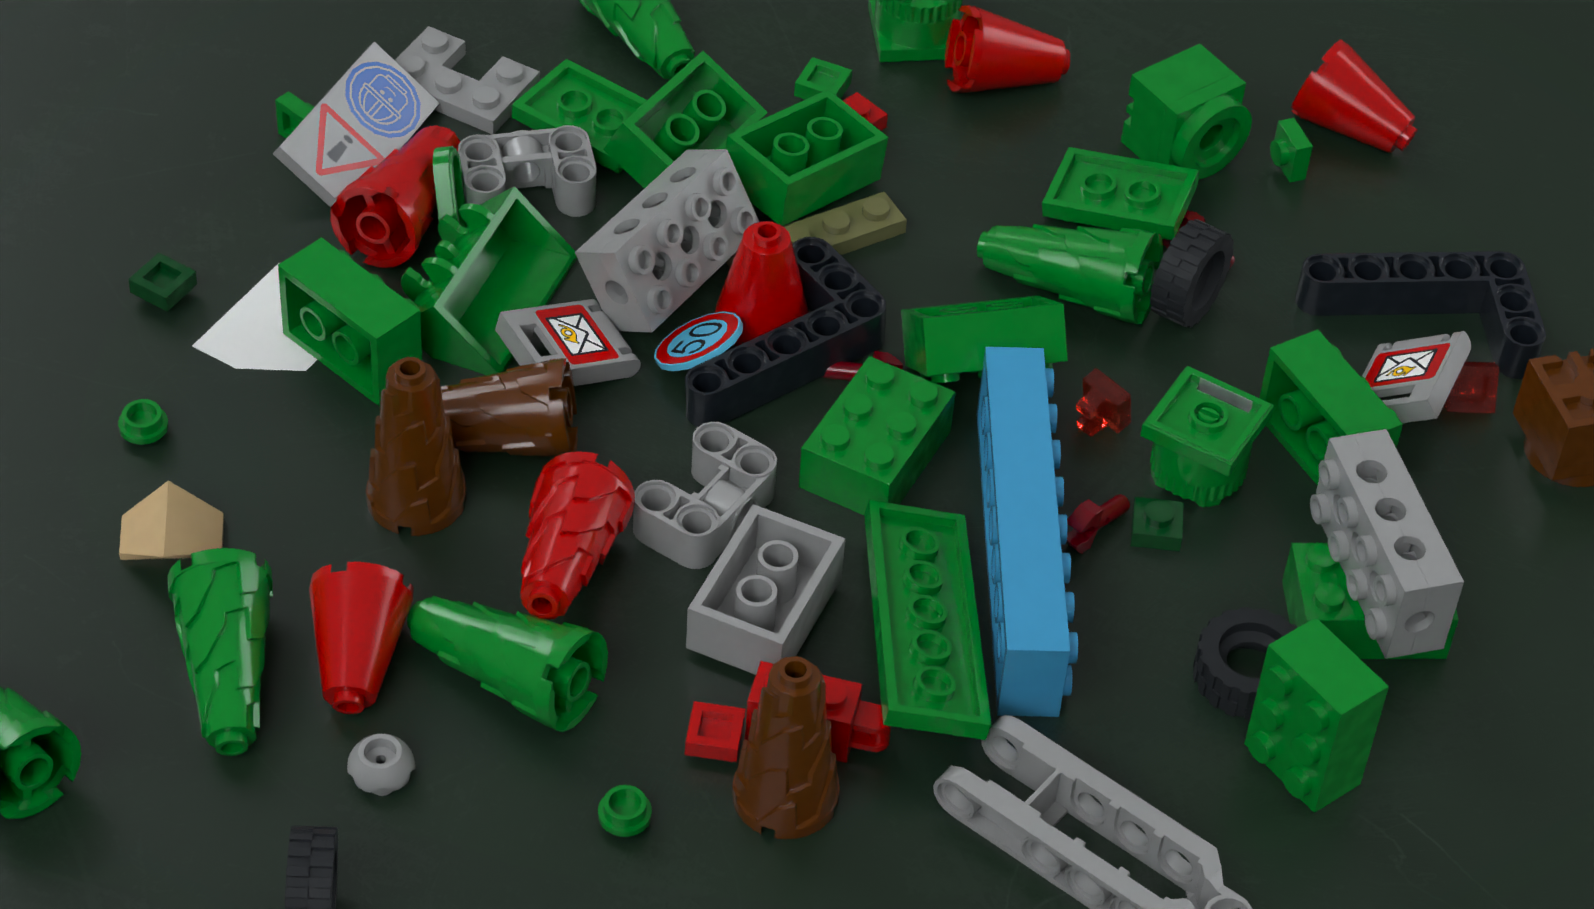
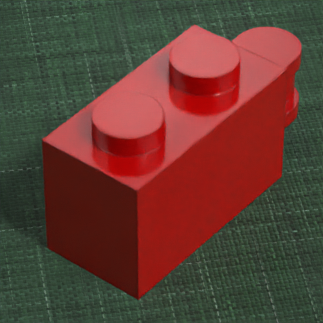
(852, 720)

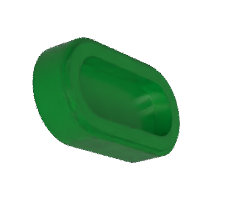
(448, 183)

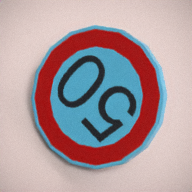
(698, 341)

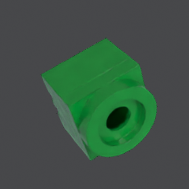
(1187, 112)

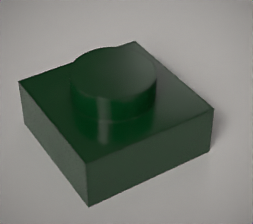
(162, 281)
(1157, 524)

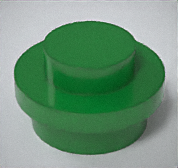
(142, 422)
(624, 811)

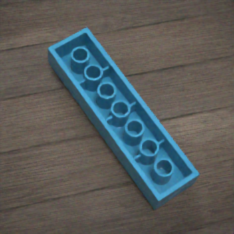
(1025, 534)

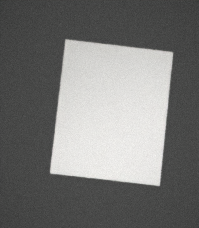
(253, 333)

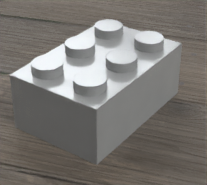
(765, 591)

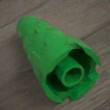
(648, 30)
(1083, 265)
(222, 628)
(518, 657)
(33, 756)

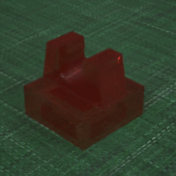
(1474, 389)
(1103, 404)

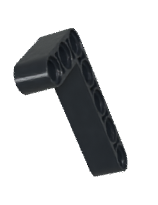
(1432, 283)
(842, 326)

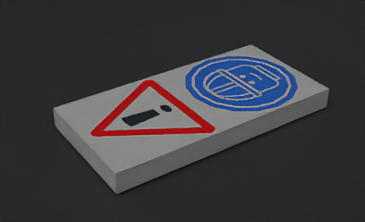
(356, 124)

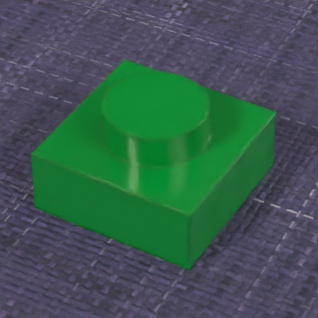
(820, 76)
(290, 112)
(1291, 150)

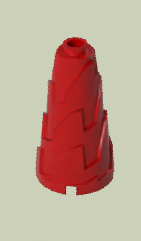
(391, 204)
(571, 528)

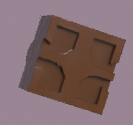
(1558, 417)

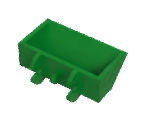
(492, 265)

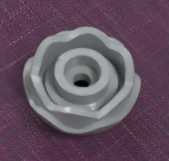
(384, 777)

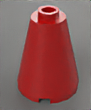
(1000, 53)
(1354, 102)
(763, 281)
(357, 630)

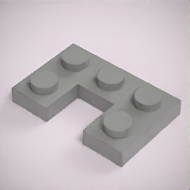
(477, 103)

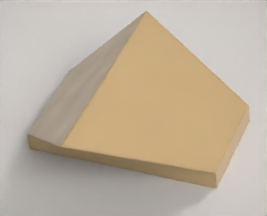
(170, 526)

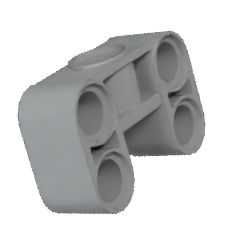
(524, 158)
(700, 525)

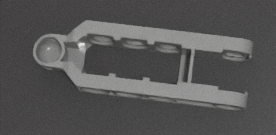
(1063, 787)

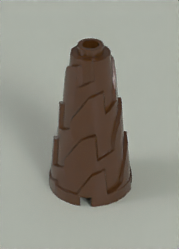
(515, 411)
(414, 463)
(788, 764)

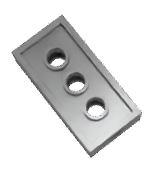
(668, 240)
(1386, 544)

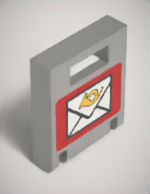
(572, 332)
(1419, 367)

